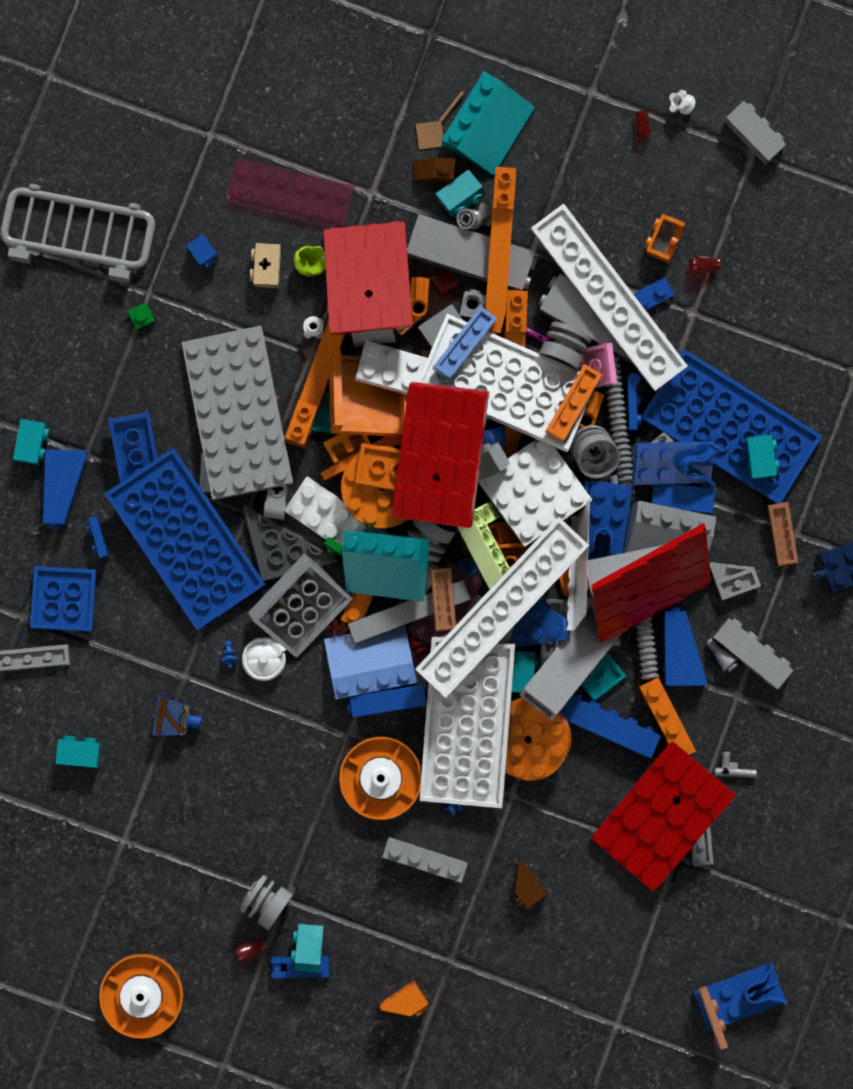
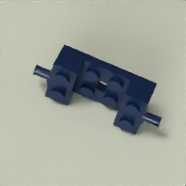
(836, 567)

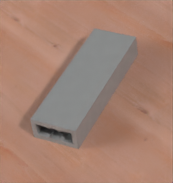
(465, 252)
(567, 306)
(567, 668)

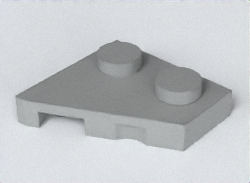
(733, 579)

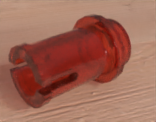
(643, 123)

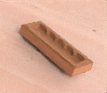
(782, 534)
(443, 599)
(717, 1025)

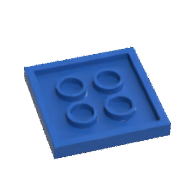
(63, 598)

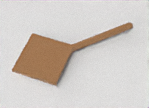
(431, 133)

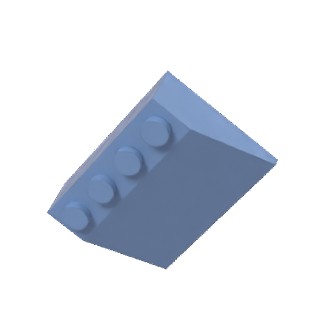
(370, 664)

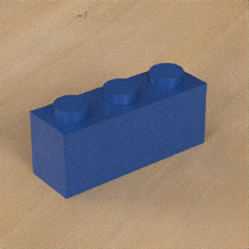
(684, 497)

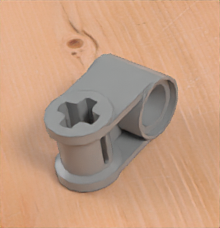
(275, 504)

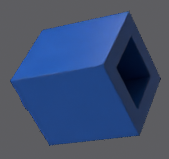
(202, 252)

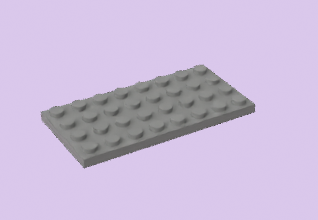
(237, 413)

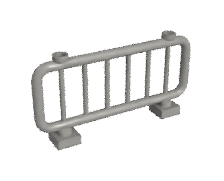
(21, 246)

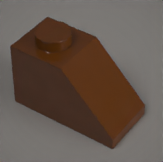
(434, 170)
(527, 887)

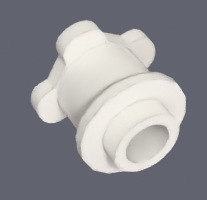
(682, 102)
(318, 332)

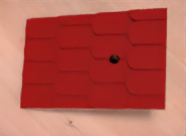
(368, 281)
(440, 454)
(644, 581)
(652, 832)

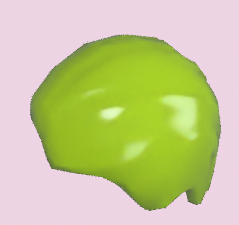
(310, 261)

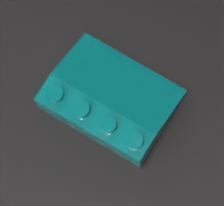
(487, 123)
(385, 564)

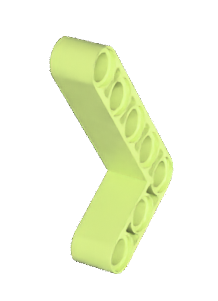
(483, 545)

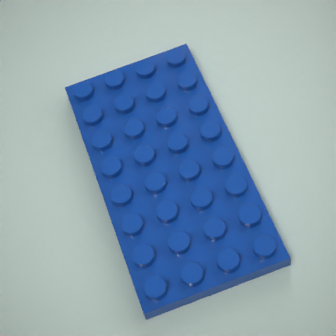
(712, 407)
(185, 539)

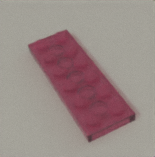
(290, 191)

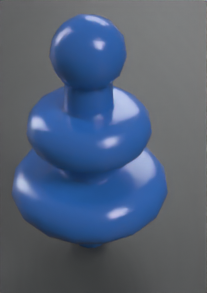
(229, 659)
(452, 807)

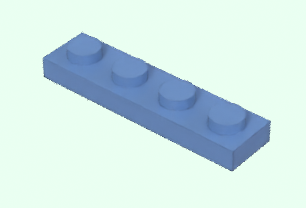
(464, 343)

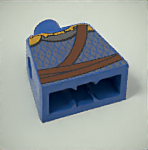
(173, 718)

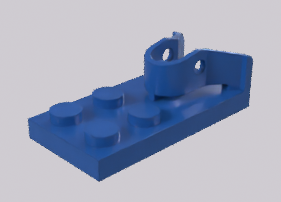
(132, 443)
(673, 463)
(608, 518)
(744, 995)

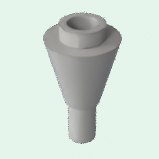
(725, 659)

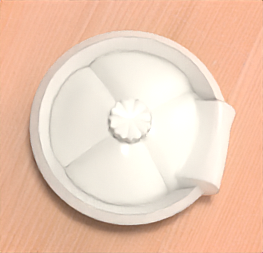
(264, 658)

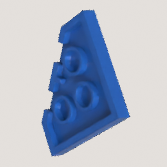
(539, 626)

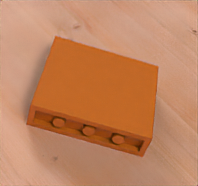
(360, 406)

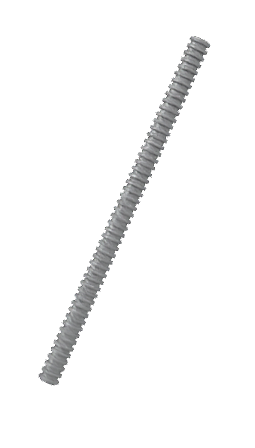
(624, 475)

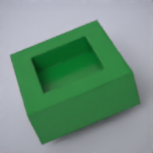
(141, 316)
(333, 547)

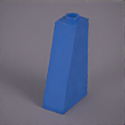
(61, 483)
(681, 655)
(386, 701)

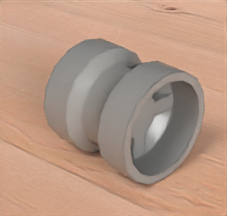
(473, 220)

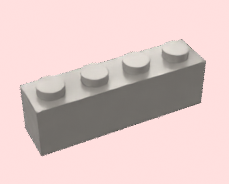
(752, 653)
(425, 859)

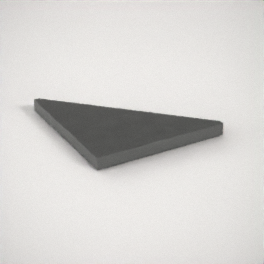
(278, 548)

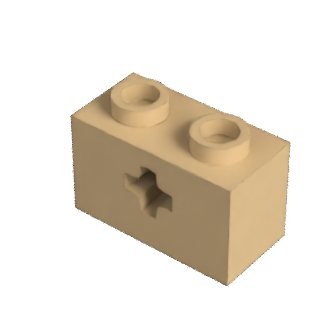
(270, 277)

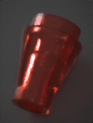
(702, 265)
(248, 951)

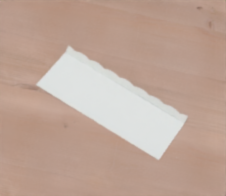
(578, 572)

